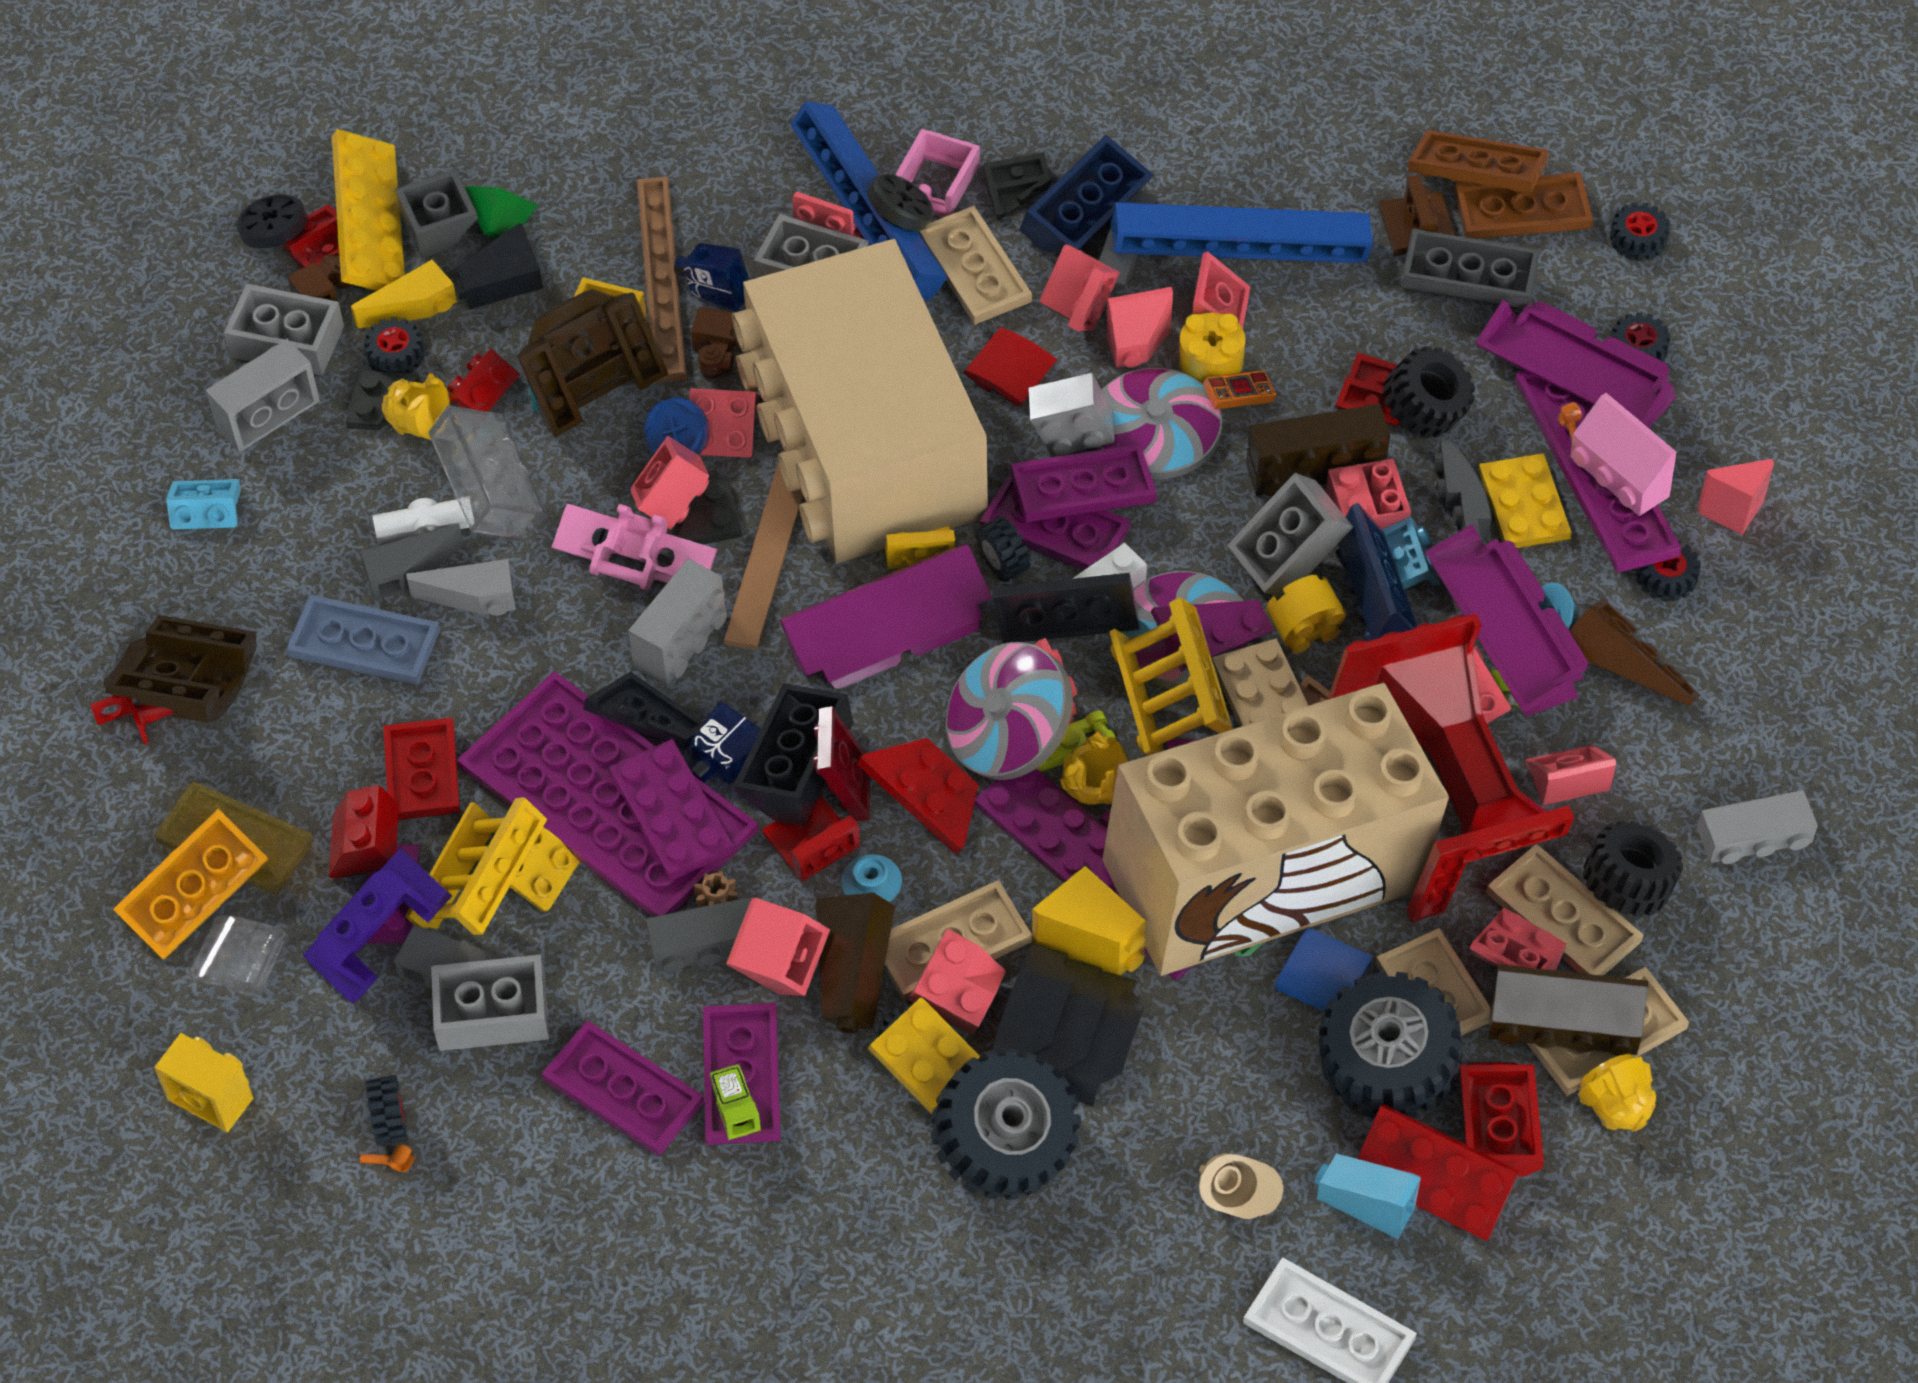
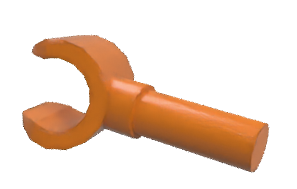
(1569, 415)
(399, 1160)

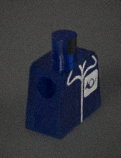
(715, 274)
(722, 744)

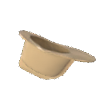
(1240, 1186)

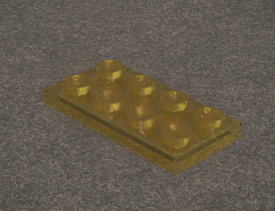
(277, 839)

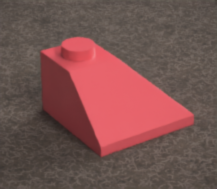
(1138, 325)

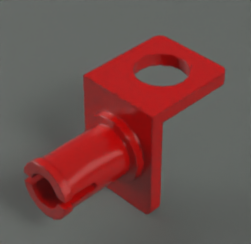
(141, 714)

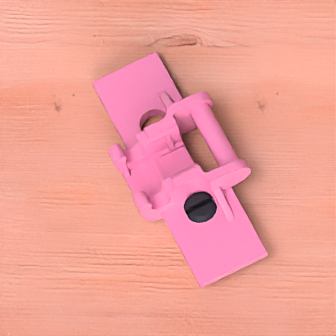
(631, 536)

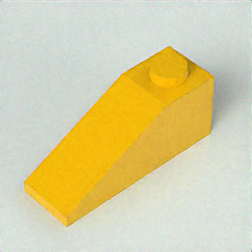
(410, 297)

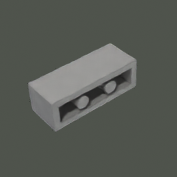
(1757, 827)

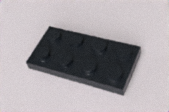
(1066, 608)

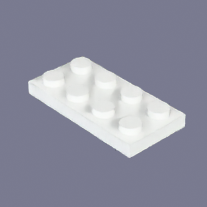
(1328, 1326)

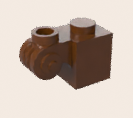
(318, 279)
(714, 339)

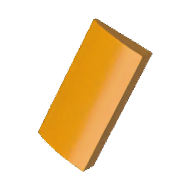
(191, 884)

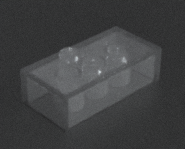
(486, 472)

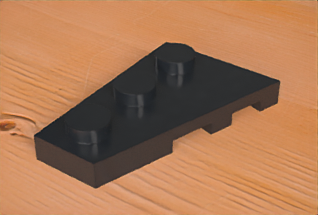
(644, 709)

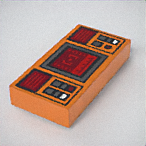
(1239, 389)

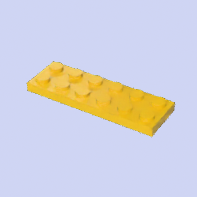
(367, 210)

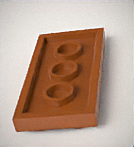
(1478, 161)
(1552, 206)

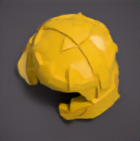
(415, 405)
(1092, 770)
(1620, 1092)

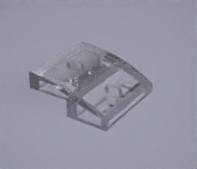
(238, 954)

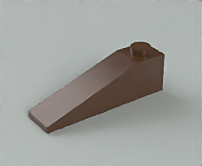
(1609, 642)

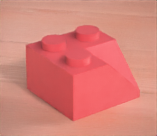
(670, 482)
(959, 981)

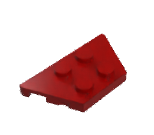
(927, 787)

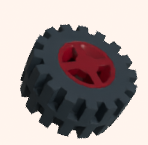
(1646, 331)

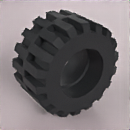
(1416, 407)
(1632, 868)

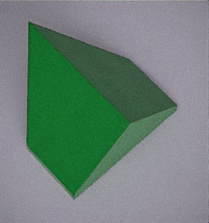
(498, 209)

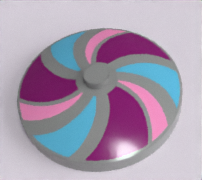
(1165, 415)
(1158, 592)
(1009, 711)

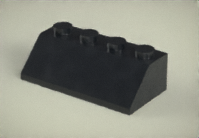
(780, 766)

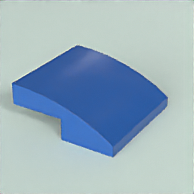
(1321, 968)

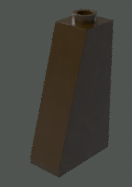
(853, 958)

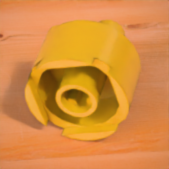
(1211, 345)
(1306, 613)

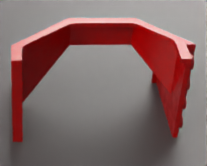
(1438, 694)

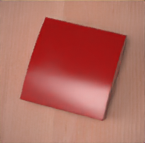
(316, 239)
(1010, 366)
(1366, 385)

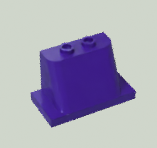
(364, 914)

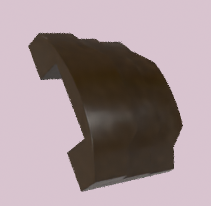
(586, 352)
(185, 667)

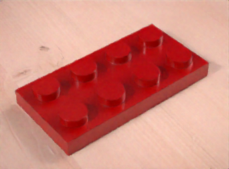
(1455, 1178)

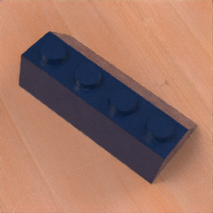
(1084, 197)
(1374, 577)

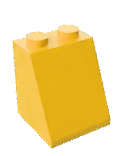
(1090, 925)

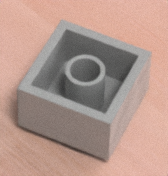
(1071, 414)

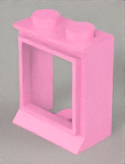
(948, 152)

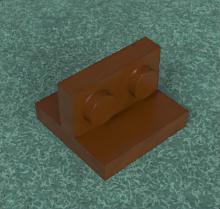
(1415, 211)

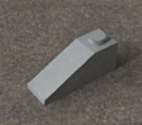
(472, 587)

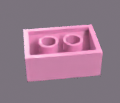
(1624, 455)

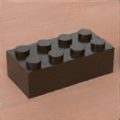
(1314, 446)

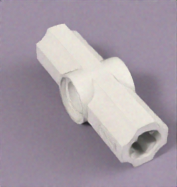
(420, 517)

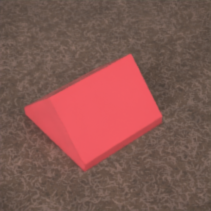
(1220, 290)
(1735, 493)
(1571, 773)

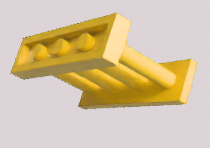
(1201, 682)
(496, 868)

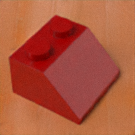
(363, 832)

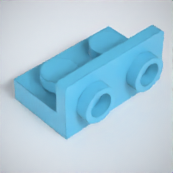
(203, 504)
(1408, 549)

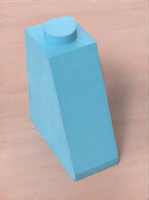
(1369, 1192)

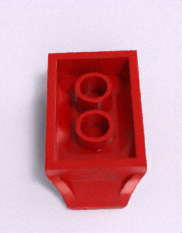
(1502, 1113)

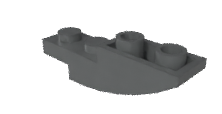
(1461, 489)

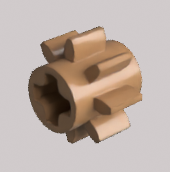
(714, 884)

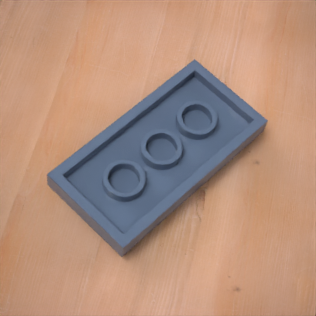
(363, 639)

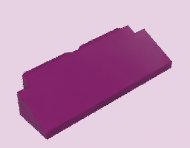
(1572, 359)
(881, 619)
(1522, 641)

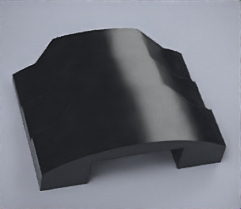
(1072, 1019)

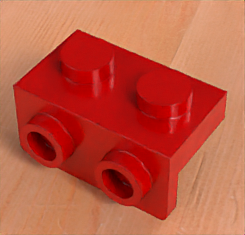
(484, 384)

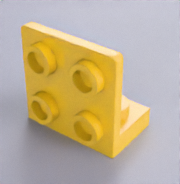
(909, 548)
(544, 871)

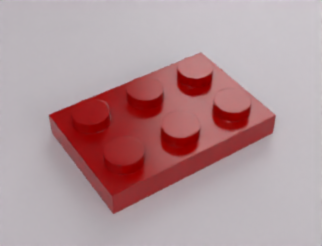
(422, 767)

